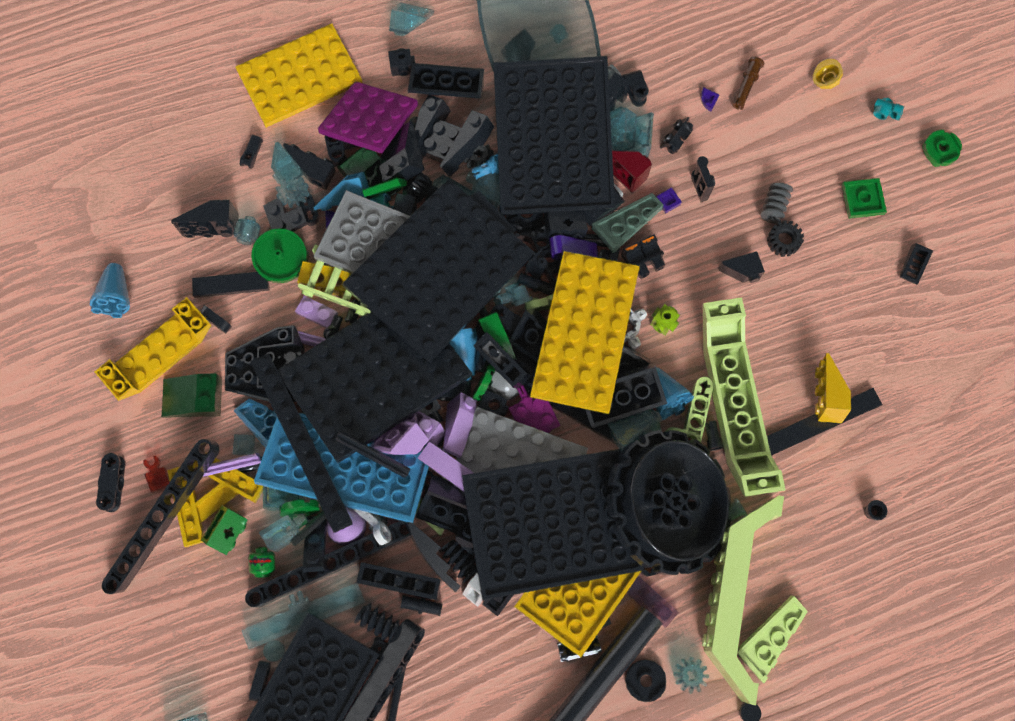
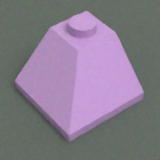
(401, 439)

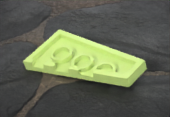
(767, 642)

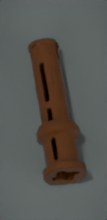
(750, 76)

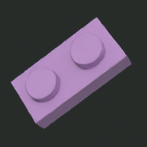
(315, 312)

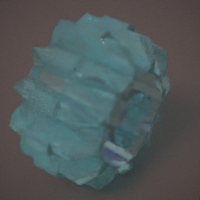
(698, 673)

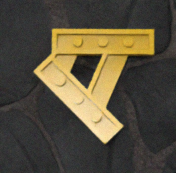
(195, 512)

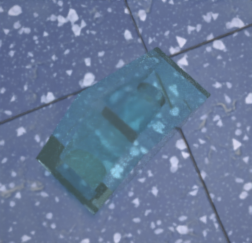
(624, 131)
(283, 164)

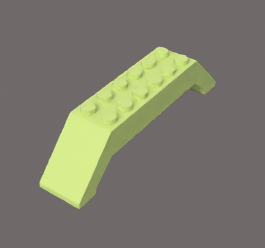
(737, 399)
(729, 597)

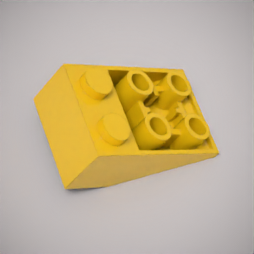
(832, 392)

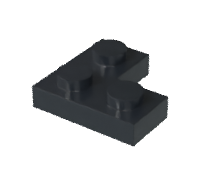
(281, 219)

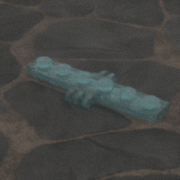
(293, 618)

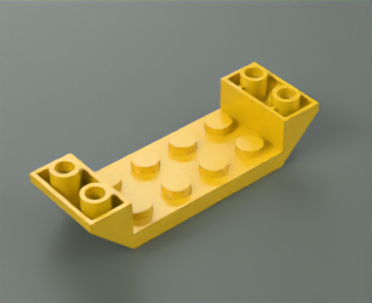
(156, 352)

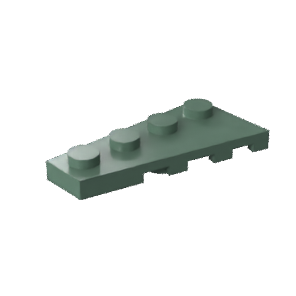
(624, 223)

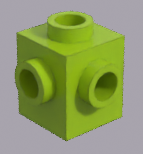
(664, 325)

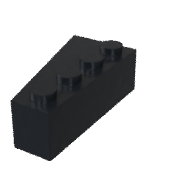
(529, 334)

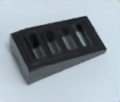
(926, 252)

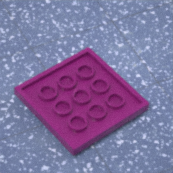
(368, 117)

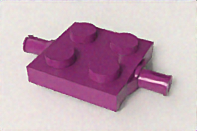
(534, 412)

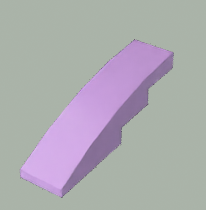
(444, 464)

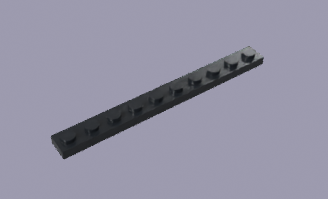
(301, 443)

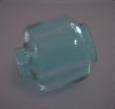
(246, 230)

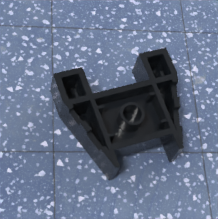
(446, 141)

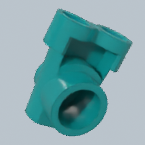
(886, 107)

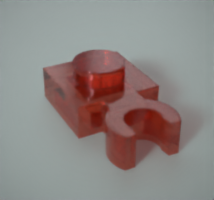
(157, 477)

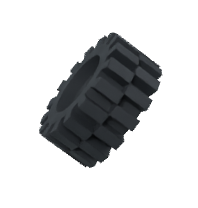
(777, 245)

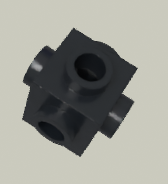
(401, 62)

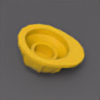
(828, 74)

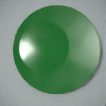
(279, 255)

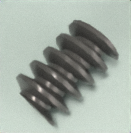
(776, 202)

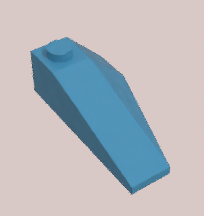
(257, 419)

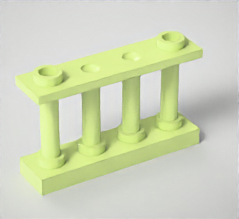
(345, 301)

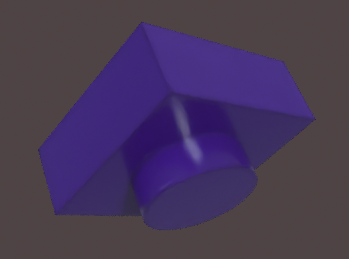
(669, 200)

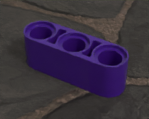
(563, 243)

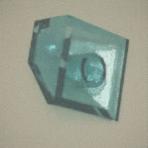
(407, 17)

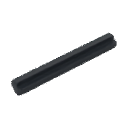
(372, 454)

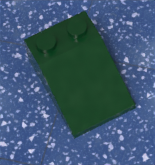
(192, 396)

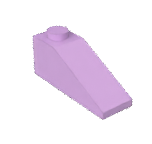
(458, 423)

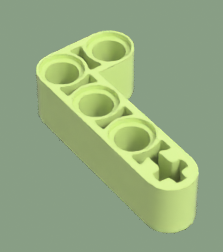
(697, 414)

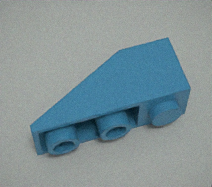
(353, 183)

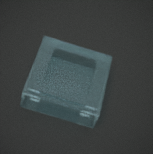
(243, 444)

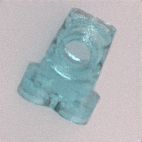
(506, 297)

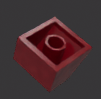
(631, 168)

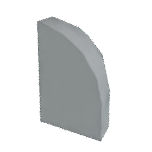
(502, 387)

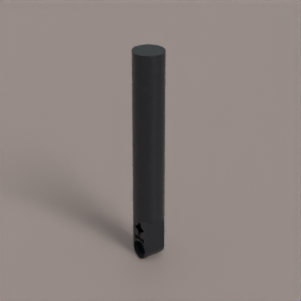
(609, 667)

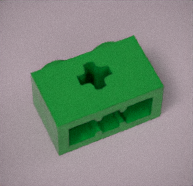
(224, 520)

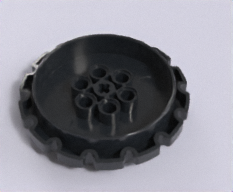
(673, 482)

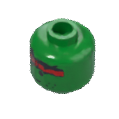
(261, 562)

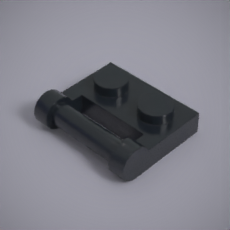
(702, 179)

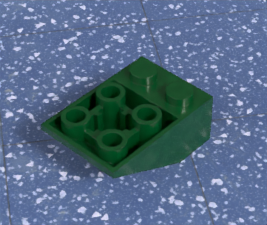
(364, 161)

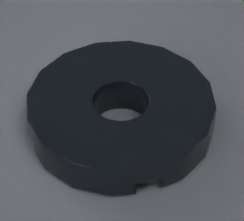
(657, 676)

